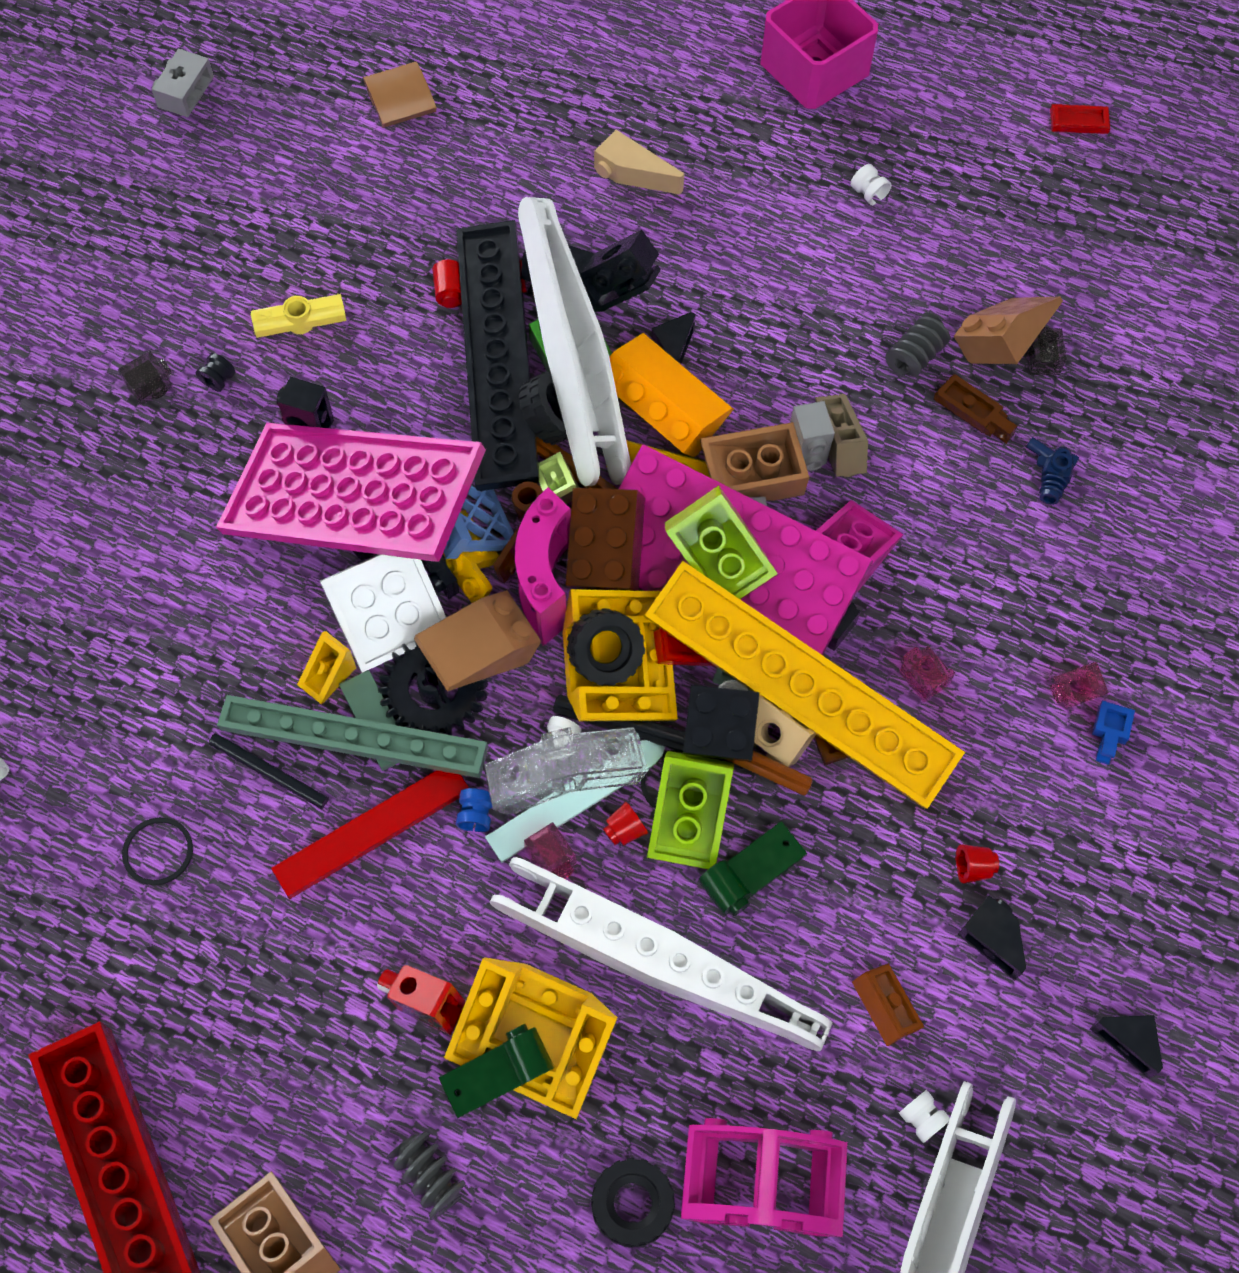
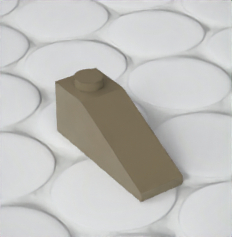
(850, 445)

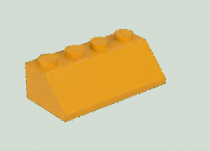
(667, 394)

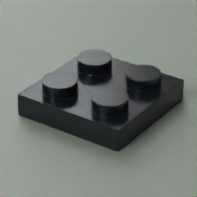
(721, 723)

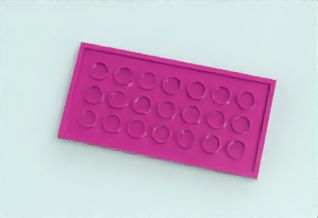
(353, 490)
(814, 571)

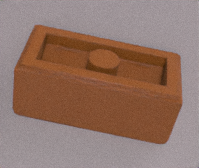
(887, 1004)

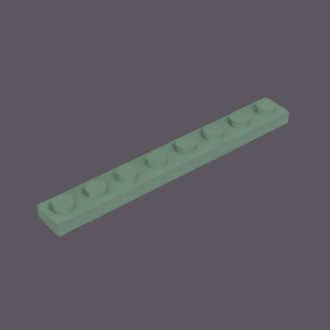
(353, 736)

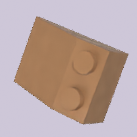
(1005, 329)
(758, 462)
(479, 641)
(270, 1233)

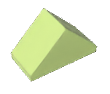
(557, 476)

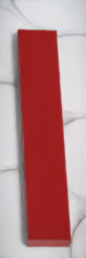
(368, 831)

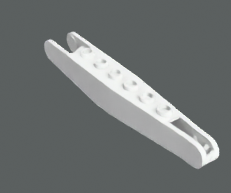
(573, 347)
(659, 957)
(955, 1195)

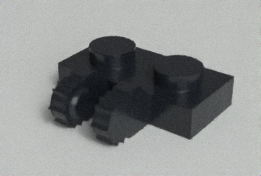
(442, 577)

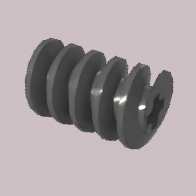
(918, 345)
(427, 1174)

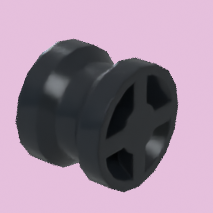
(215, 372)

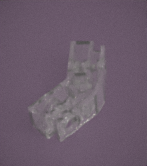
(564, 765)

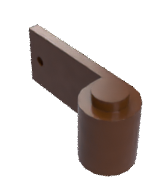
(522, 498)

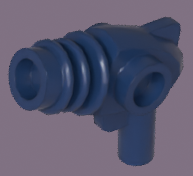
(1056, 470)

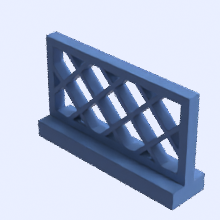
(460, 538)

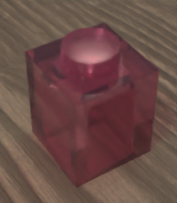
(551, 851)

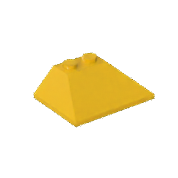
(646, 694)
(565, 1016)

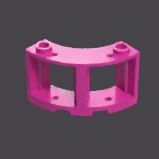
(536, 555)
(826, 1184)

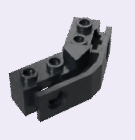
(614, 271)

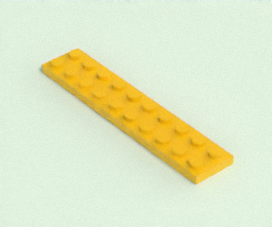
(804, 685)

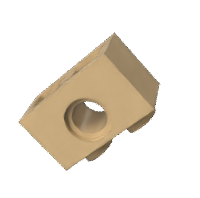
(793, 737)

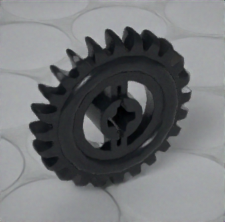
(409, 713)

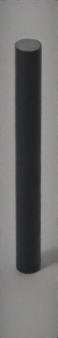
(268, 771)

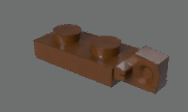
(975, 408)

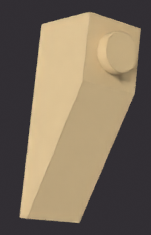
(636, 166)

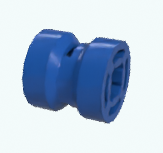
(474, 809)

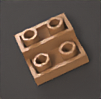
(400, 94)

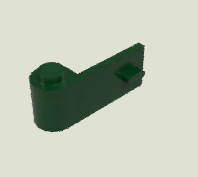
(751, 870)
(497, 1071)

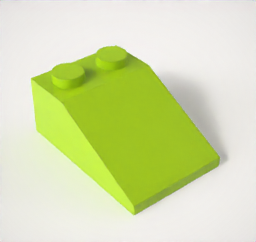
(720, 544)
(690, 810)

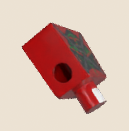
(423, 997)

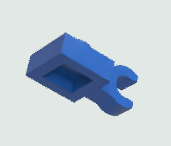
(1114, 726)

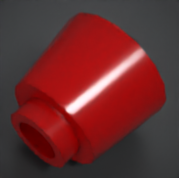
(624, 826)
(975, 863)

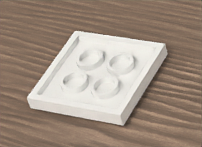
(382, 606)

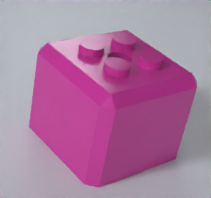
(818, 47)

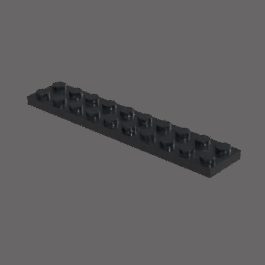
(496, 353)

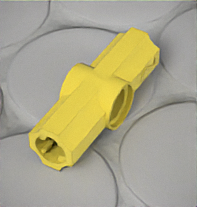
(286, 316)

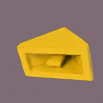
(326, 668)

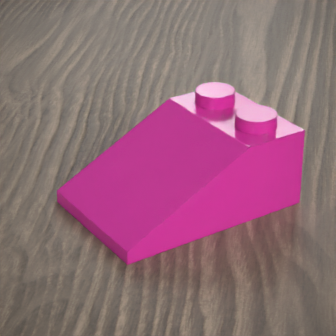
(863, 533)

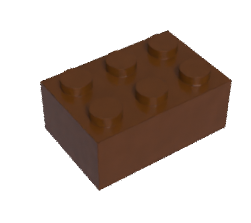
(605, 539)

